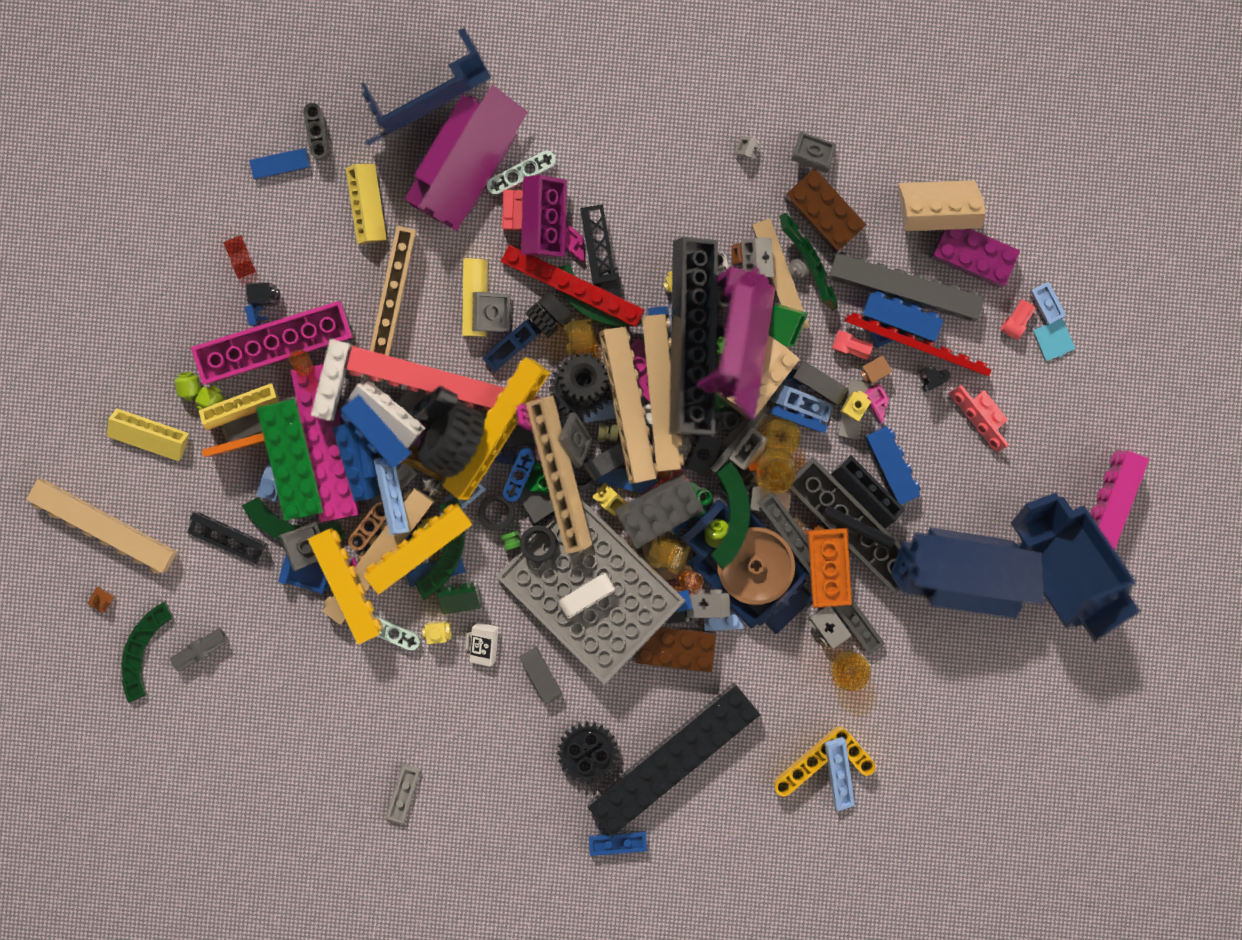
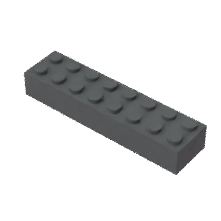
(817, 491)

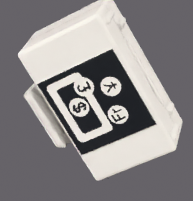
(483, 644)

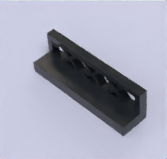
(590, 244)
(229, 531)

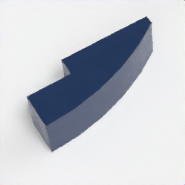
(511, 345)

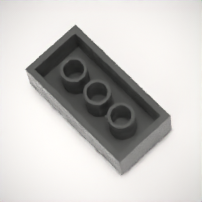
(659, 510)

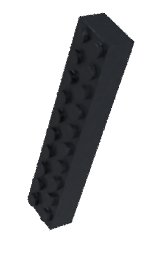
(693, 335)
(673, 759)

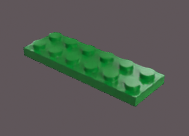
(290, 459)

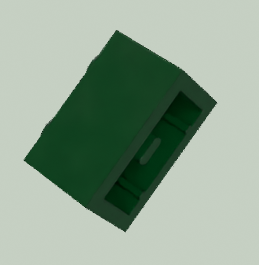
(459, 599)

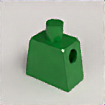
(786, 324)

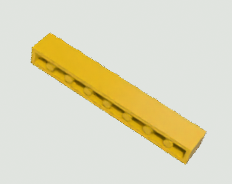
(498, 426)

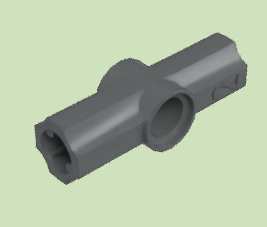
(199, 649)

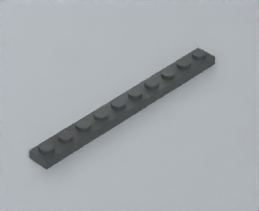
(799, 544)

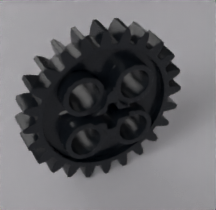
(570, 406)
(578, 737)

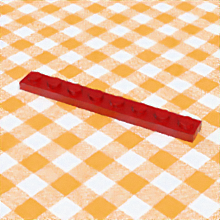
(573, 286)
(910, 340)

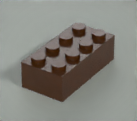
(825, 210)
(679, 649)

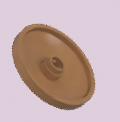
(760, 569)

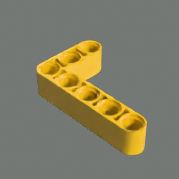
(816, 751)

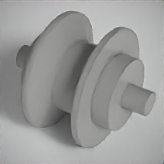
(799, 268)
(431, 487)

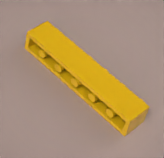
(417, 548)
(345, 585)

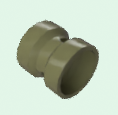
(603, 433)

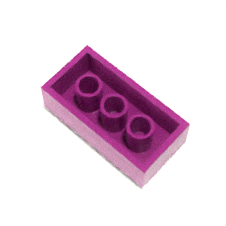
(544, 216)
(976, 255)

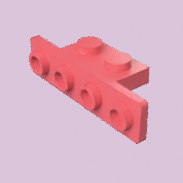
(983, 415)

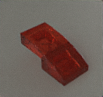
(240, 256)

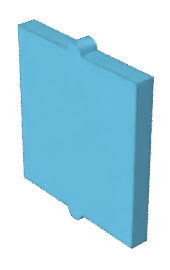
(1054, 339)

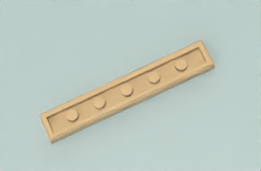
(782, 278)

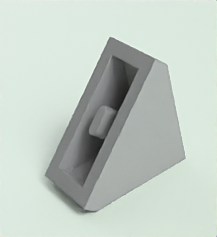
(749, 449)

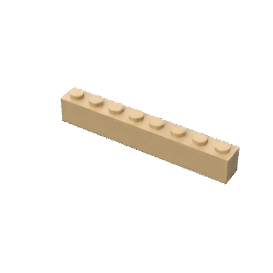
(393, 291)
(658, 368)
(627, 405)
(559, 475)
(415, 506)
(101, 525)

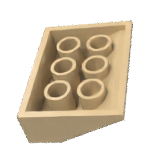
(941, 205)
(776, 367)

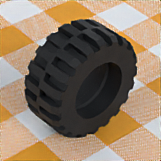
(452, 440)

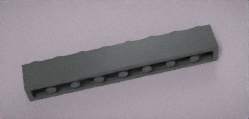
(906, 287)

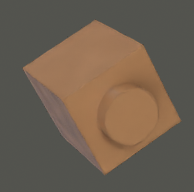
(875, 370)

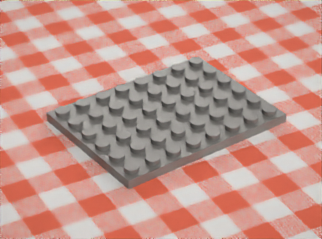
(612, 628)

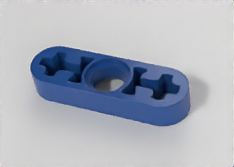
(519, 460)

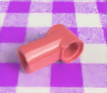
(1015, 324)
(847, 343)

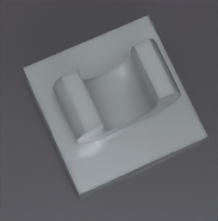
(746, 146)

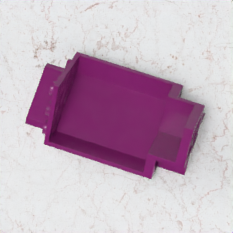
(465, 156)
(744, 338)

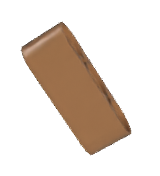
(361, 530)

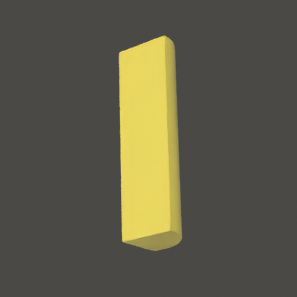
(366, 203)
(474, 280)
(237, 407)
(147, 434)

